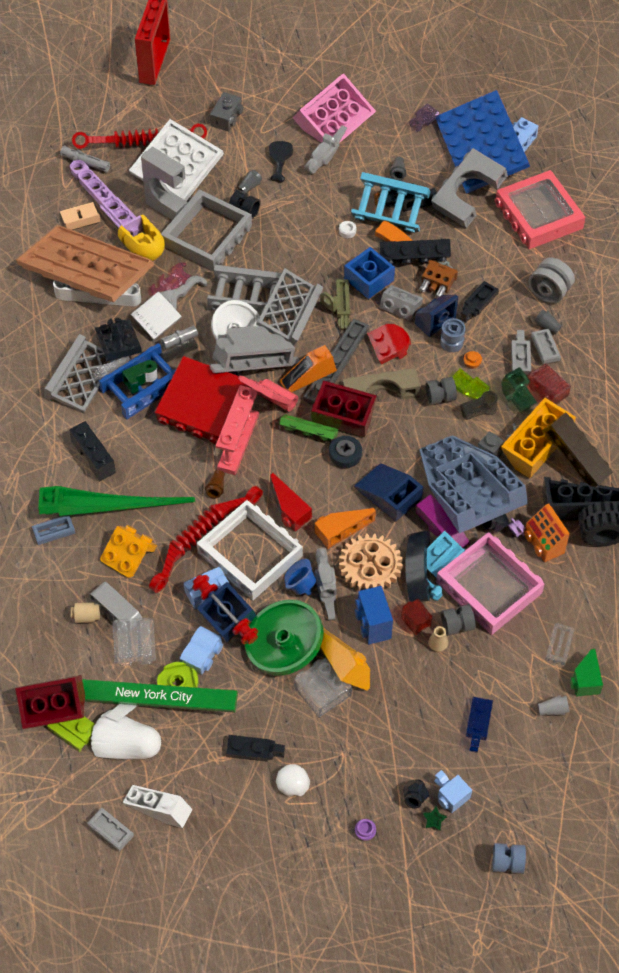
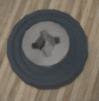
(349, 457)

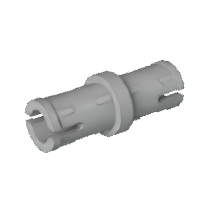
(179, 337)

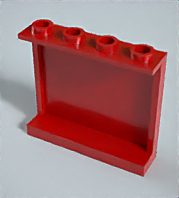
(198, 399)

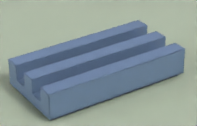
(53, 532)

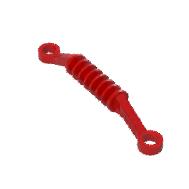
(116, 139)
(205, 523)

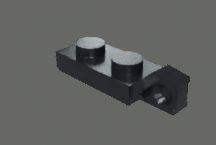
(478, 301)
(253, 748)

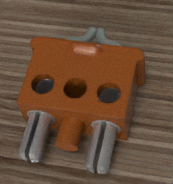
(438, 277)

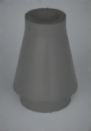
(398, 169)
(250, 181)
(547, 321)

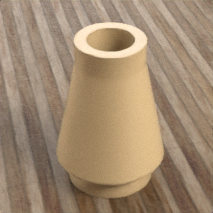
(438, 640)

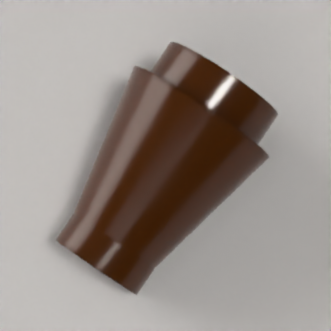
(215, 486)

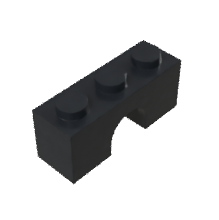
(96, 454)

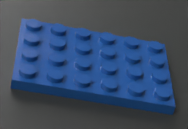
(486, 128)

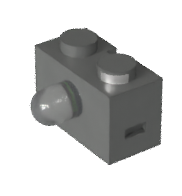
(226, 111)

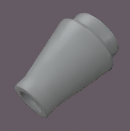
(554, 706)

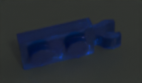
(478, 721)

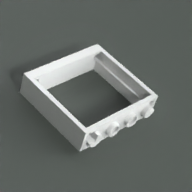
(248, 587)

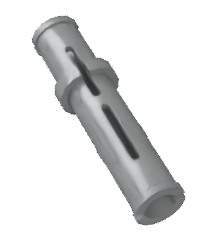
(88, 159)

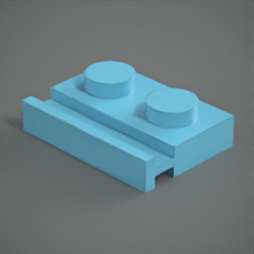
(442, 552)

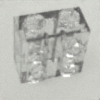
(134, 641)
(321, 687)

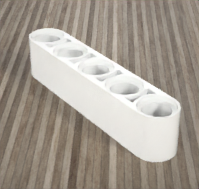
(64, 292)

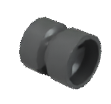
(442, 390)
(458, 620)

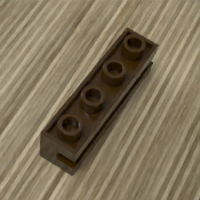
(577, 450)

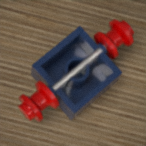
(225, 610)

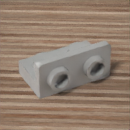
(400, 302)

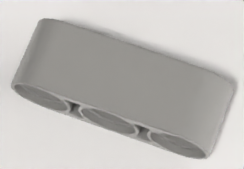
(113, 603)

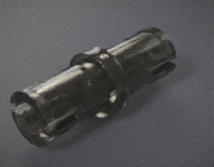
(179, 350)

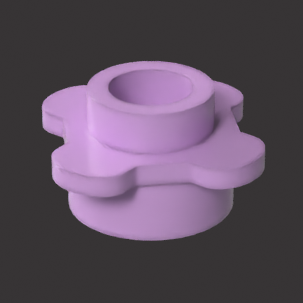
(516, 527)

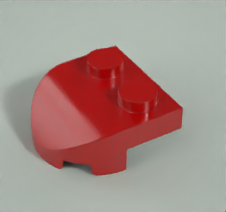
(389, 342)

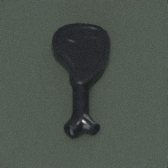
(278, 153)

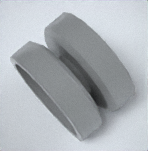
(551, 280)

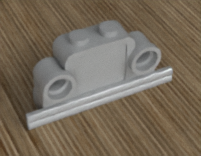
(252, 349)

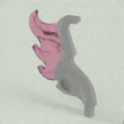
(177, 284)

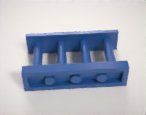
(146, 396)

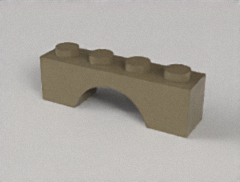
(401, 382)

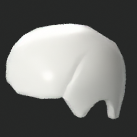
(292, 780)

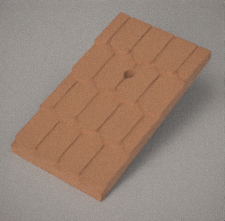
(85, 263)

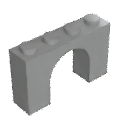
(473, 166)
(157, 170)

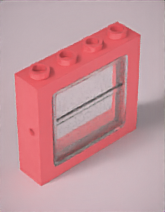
(539, 209)

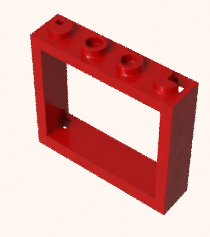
(148, 40)

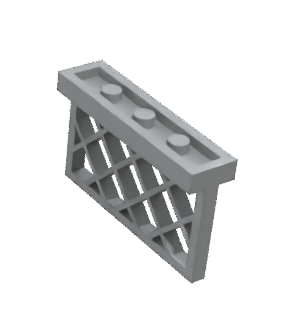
(304, 310)
(65, 370)

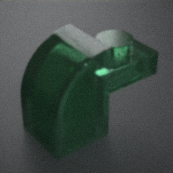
(515, 389)

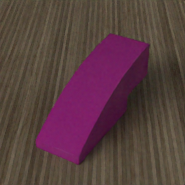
(434, 515)

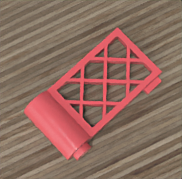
(273, 393)

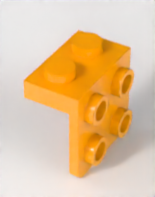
(126, 550)

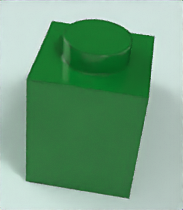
(587, 676)

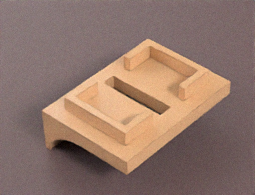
(88, 213)

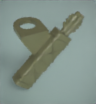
(339, 303)

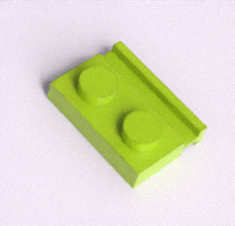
(74, 732)

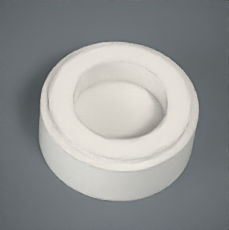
(347, 229)

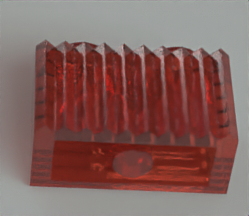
(549, 384)

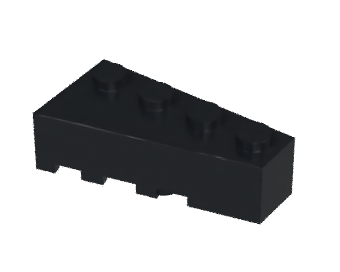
(570, 498)

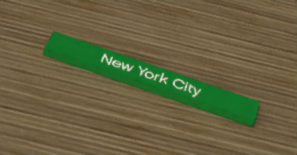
(160, 695)

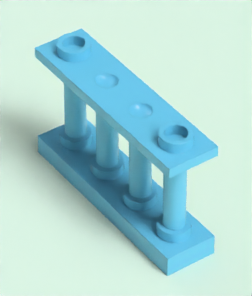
(386, 185)

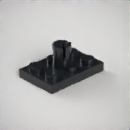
(118, 339)

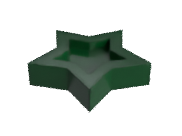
(434, 818)

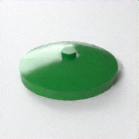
(287, 637)

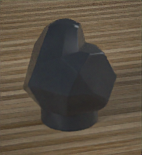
(497, 524)
(415, 793)

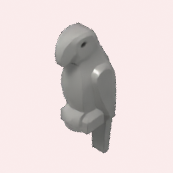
(325, 151)
(326, 582)

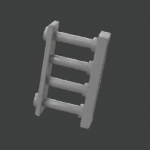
(242, 277)

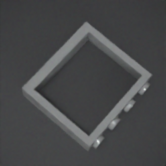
(189, 212)

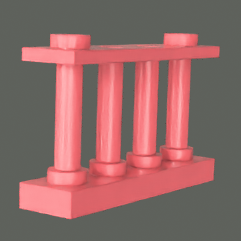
(237, 430)

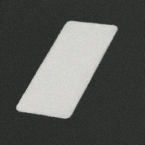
(120, 711)

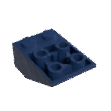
(390, 490)

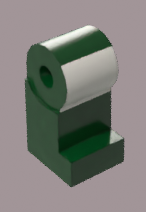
(140, 374)

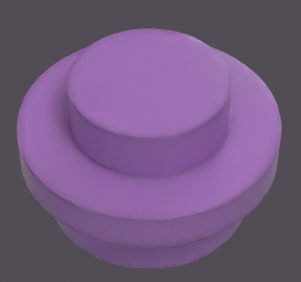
(365, 829)

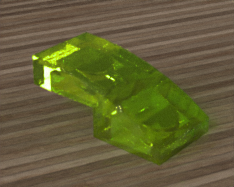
(468, 386)

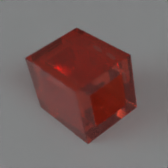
(416, 616)

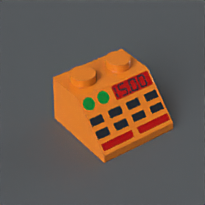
(547, 534)

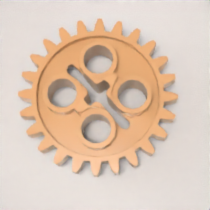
(384, 554)

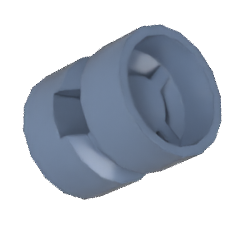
(452, 335)
(509, 858)

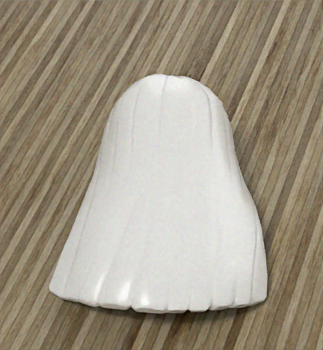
(124, 739)

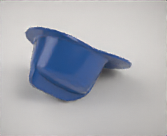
(300, 577)

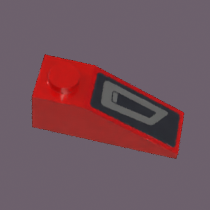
(291, 507)

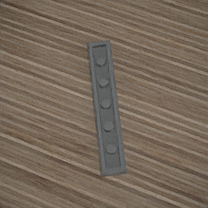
(341, 354)

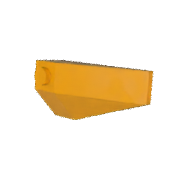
(346, 661)

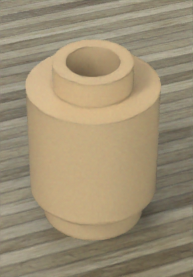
(85, 612)

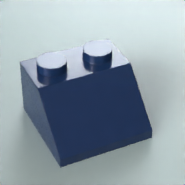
(436, 313)

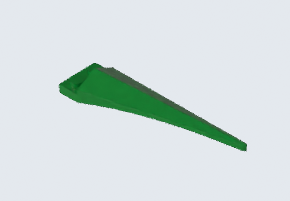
(74, 501)

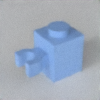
(453, 792)

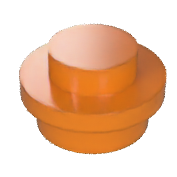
(472, 359)

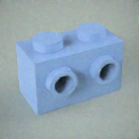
(526, 132)

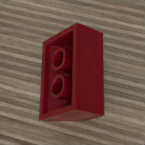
(343, 408)
(51, 701)

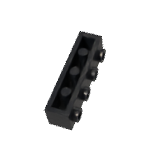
(415, 250)

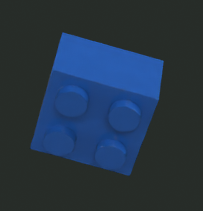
(369, 272)
(374, 615)

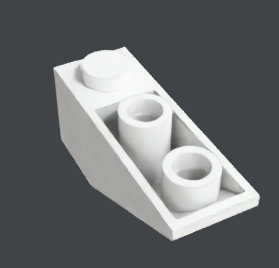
(159, 805)

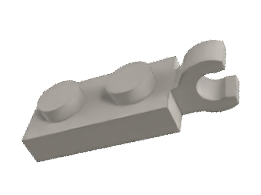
(521, 353)

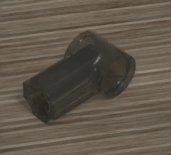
(480, 405)

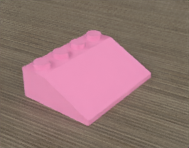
(332, 108)

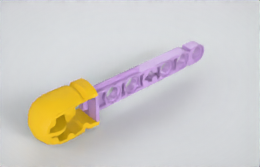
(131, 228)

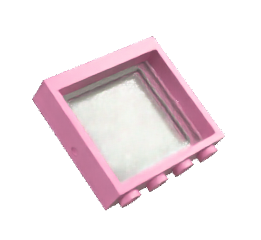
(490, 582)

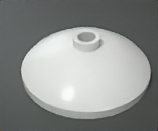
(233, 315)

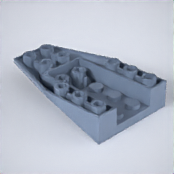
(470, 482)

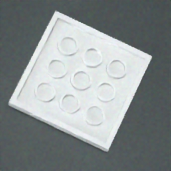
(187, 149)

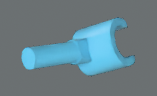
(436, 591)

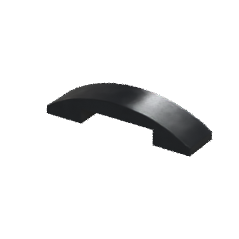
(416, 566)

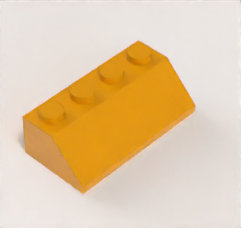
(528, 444)

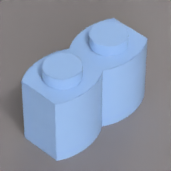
(201, 650)

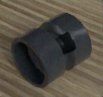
(246, 203)

